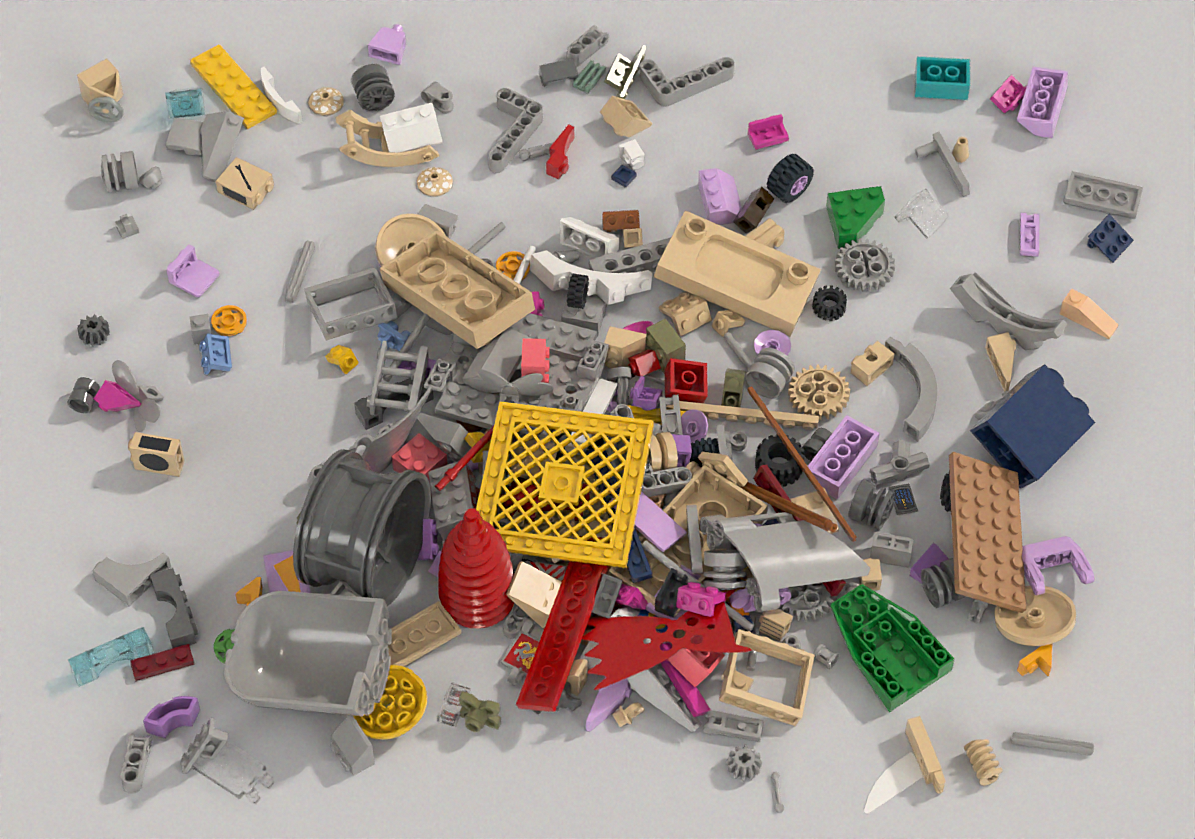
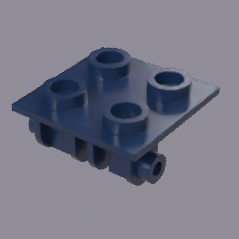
(1110, 238)

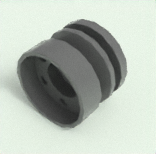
(372, 87)
(871, 504)
(940, 583)

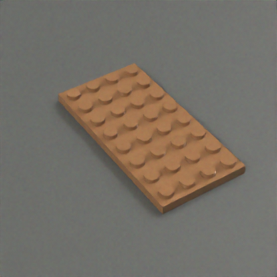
(986, 532)

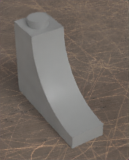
(129, 581)

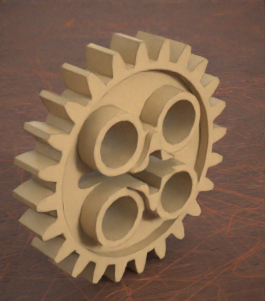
(833, 397)

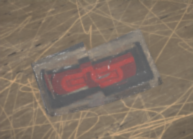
(450, 710)

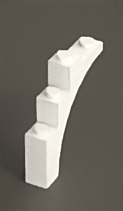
(608, 286)

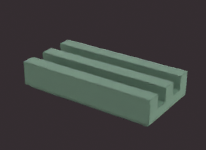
(601, 70)

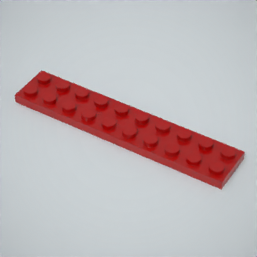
(561, 636)

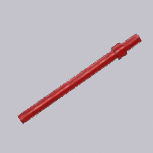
(451, 474)

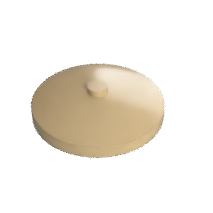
(401, 234)
(1044, 621)

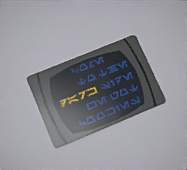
(904, 499)

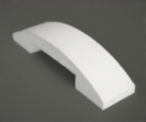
(289, 109)

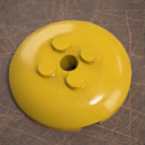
(407, 705)

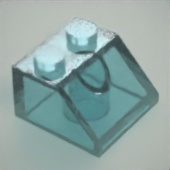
(185, 102)

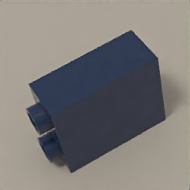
(1033, 425)

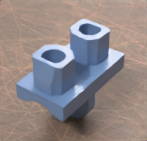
(389, 333)

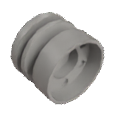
(119, 171)
(769, 372)
(724, 569)

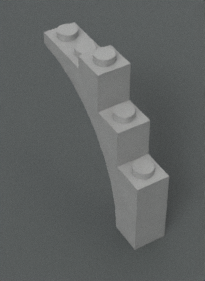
(984, 306)

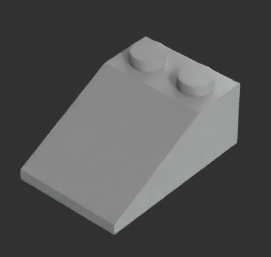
(589, 317)
(447, 434)

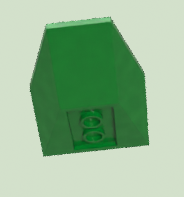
(890, 646)

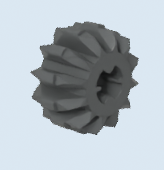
(93, 330)

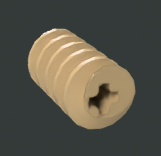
(983, 761)

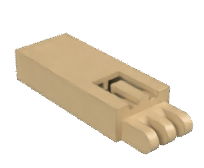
(925, 753)

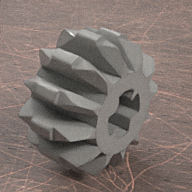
(752, 761)

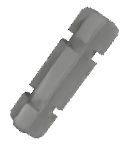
(536, 151)

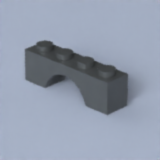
(370, 421)
(167, 589)

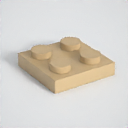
(724, 466)

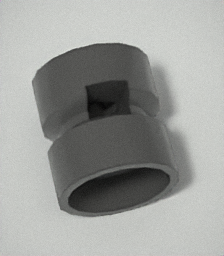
(83, 394)
(816, 442)

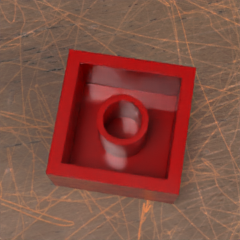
(686, 380)

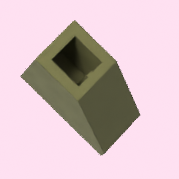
(733, 387)

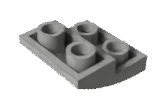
(185, 136)

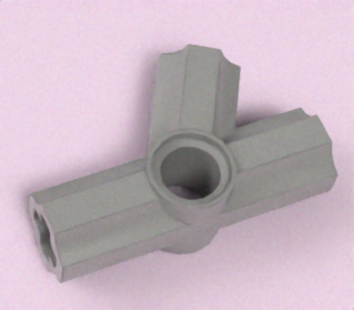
(901, 464)

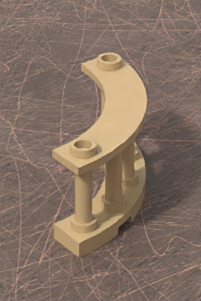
(359, 125)

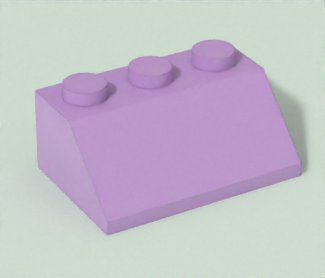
(719, 196)

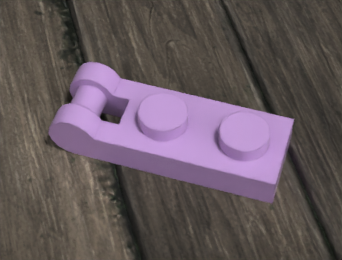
(1029, 234)

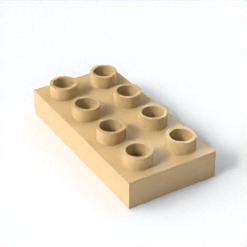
(712, 496)

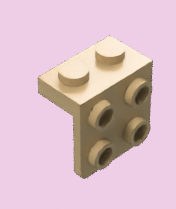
(687, 312)

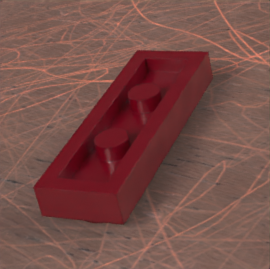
(162, 662)

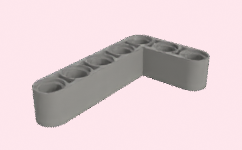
(686, 85)
(529, 117)
(651, 478)

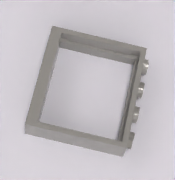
(346, 286)

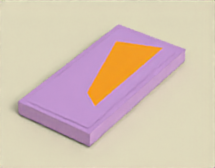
(281, 573)

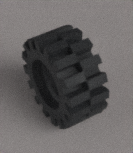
(577, 291)
(829, 311)

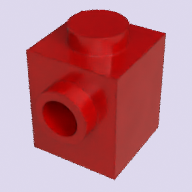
(644, 363)

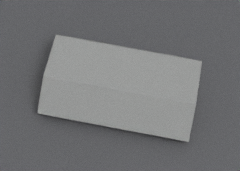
(499, 356)

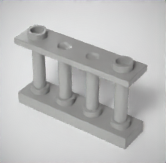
(416, 375)

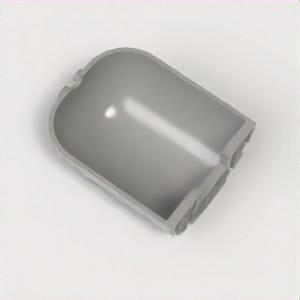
(311, 652)

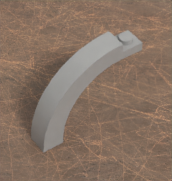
(923, 375)

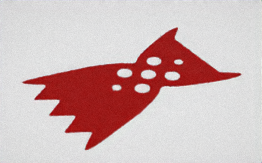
(626, 654)

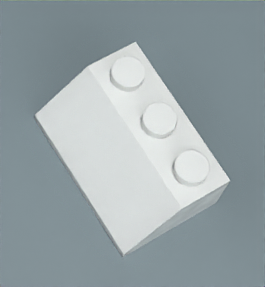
(411, 128)
(587, 238)

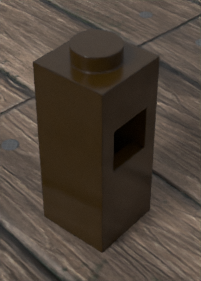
(753, 210)

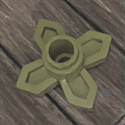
(479, 712)

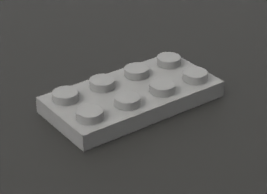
(1103, 195)

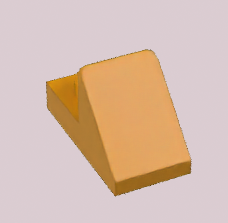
(250, 592)
(1038, 658)

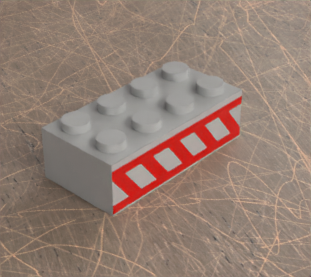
(453, 499)

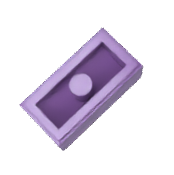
(931, 557)

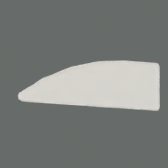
(893, 781)

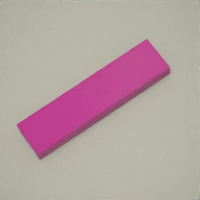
(689, 693)

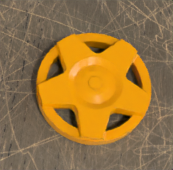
(512, 264)
(229, 322)

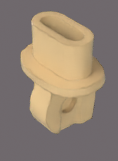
(624, 716)

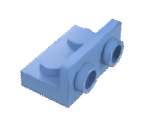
(215, 353)

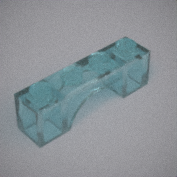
(89, 664)

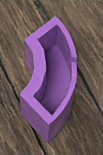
(171, 715)

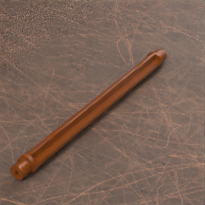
(790, 507)

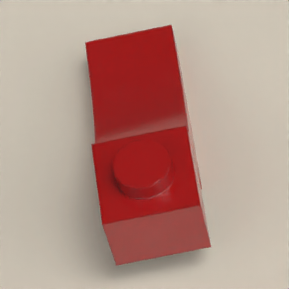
(558, 161)

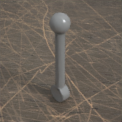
(779, 807)

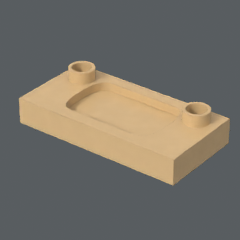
(737, 273)
(457, 289)

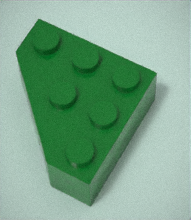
(854, 213)

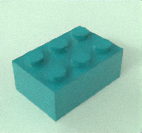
(942, 78)

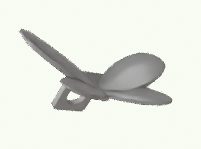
(494, 383)
(148, 410)

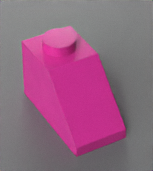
(115, 398)

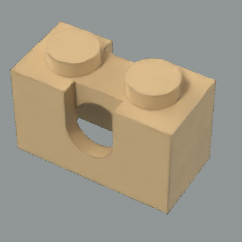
(872, 363)

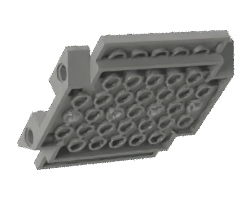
(574, 366)

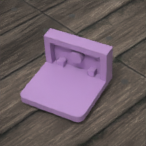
(191, 273)

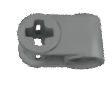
(439, 97)

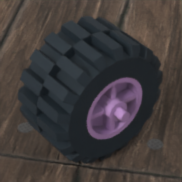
(790, 178)

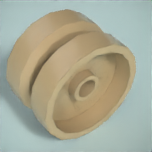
(663, 452)

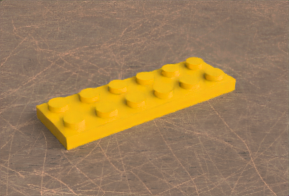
(233, 86)

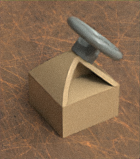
(102, 90)

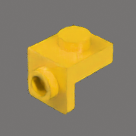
(343, 357)
(472, 439)

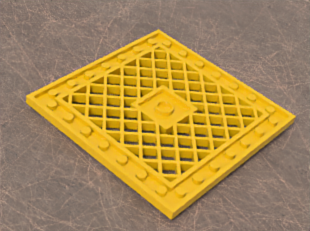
(564, 482)

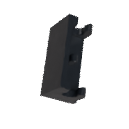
(667, 596)

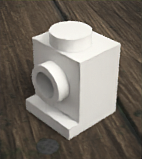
(632, 154)

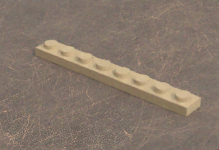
(750, 416)

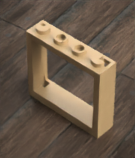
(761, 705)

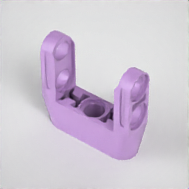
(1054, 553)

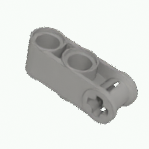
(586, 45)
(137, 750)

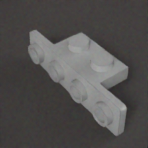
(205, 744)

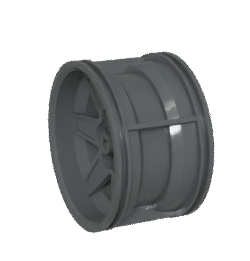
(361, 527)

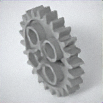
(852, 268)
(808, 601)

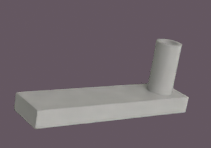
(940, 146)

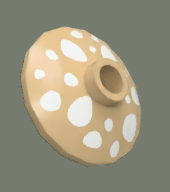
(326, 101)
(434, 181)

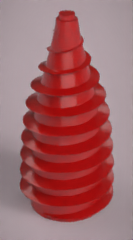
(475, 573)

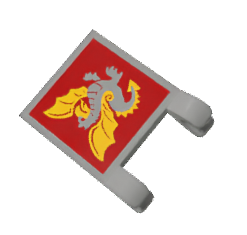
(522, 649)

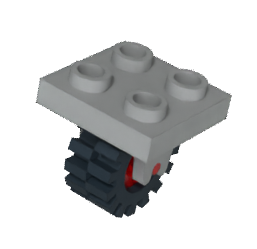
(717, 445)

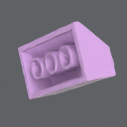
(1043, 101)
(843, 455)

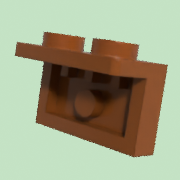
(620, 220)

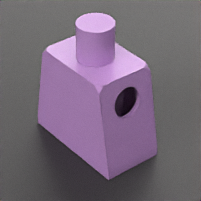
(388, 44)

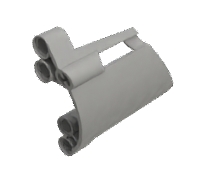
(386, 443)
(782, 553)

